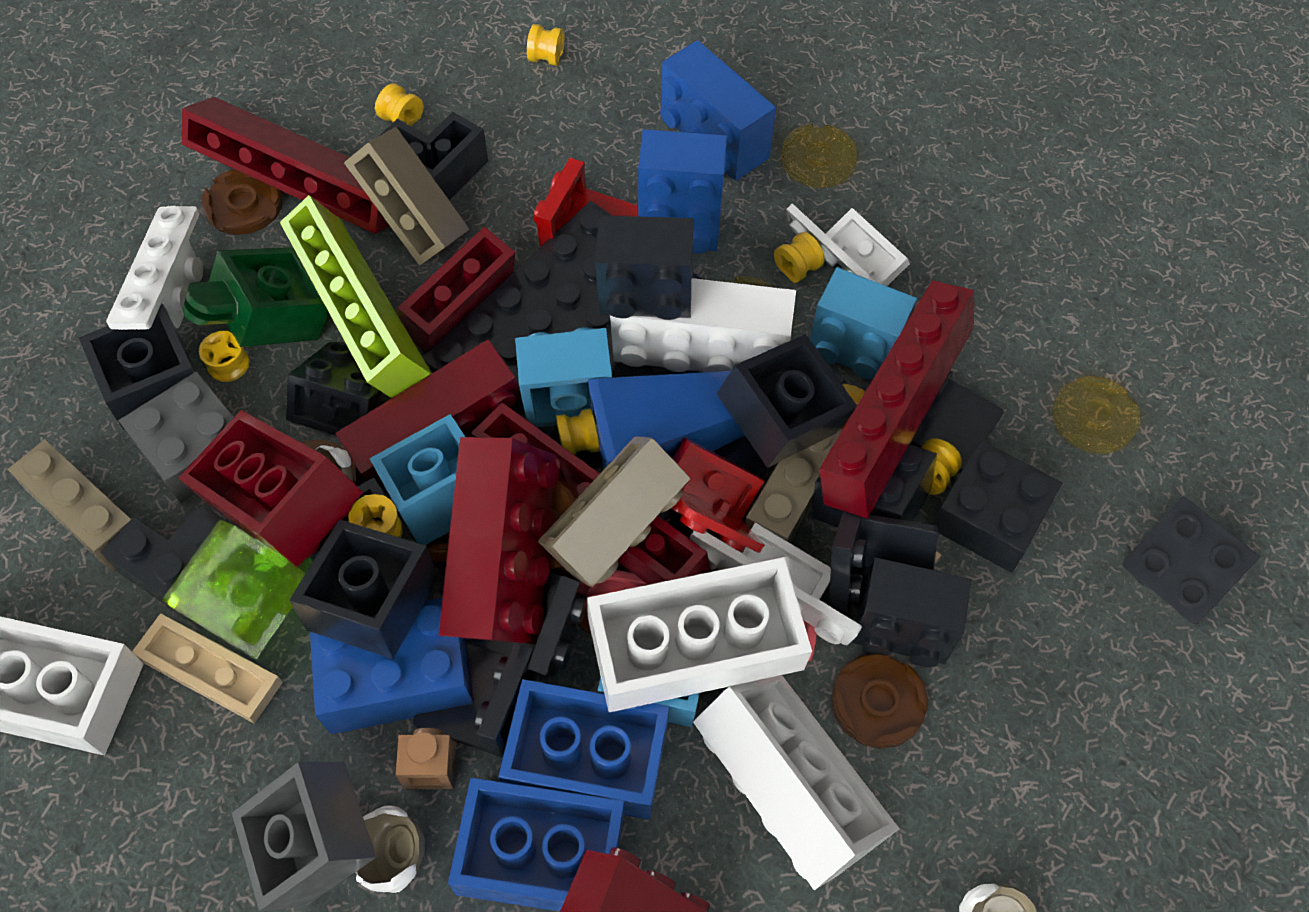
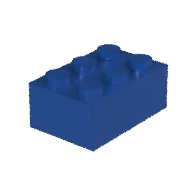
(711, 98)
(683, 179)
(369, 690)
(575, 745)
(528, 842)

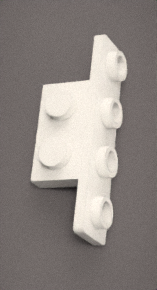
(854, 246)
(159, 271)
(806, 573)

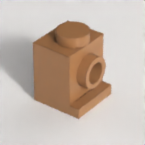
(426, 760)

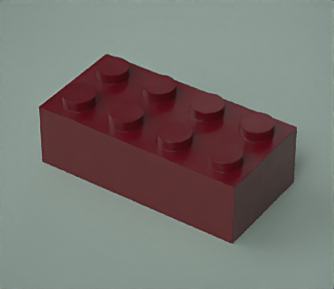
(272, 486)
(493, 547)

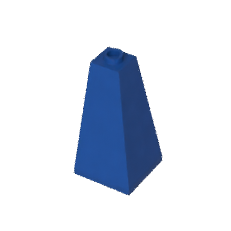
(663, 409)

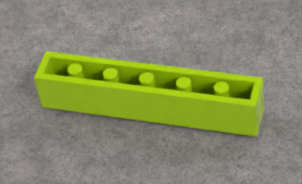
(354, 299)

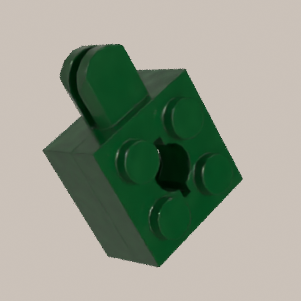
(259, 296)

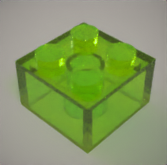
(236, 588)

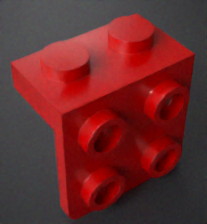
(568, 197)
(717, 496)

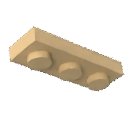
(207, 668)

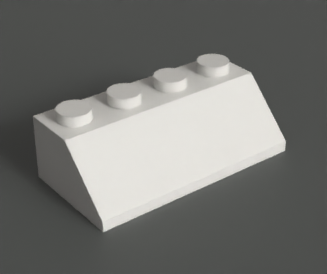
(794, 777)

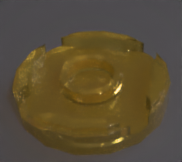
(815, 165)
(1089, 425)

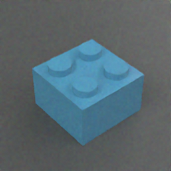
(859, 322)
(557, 372)
(423, 477)

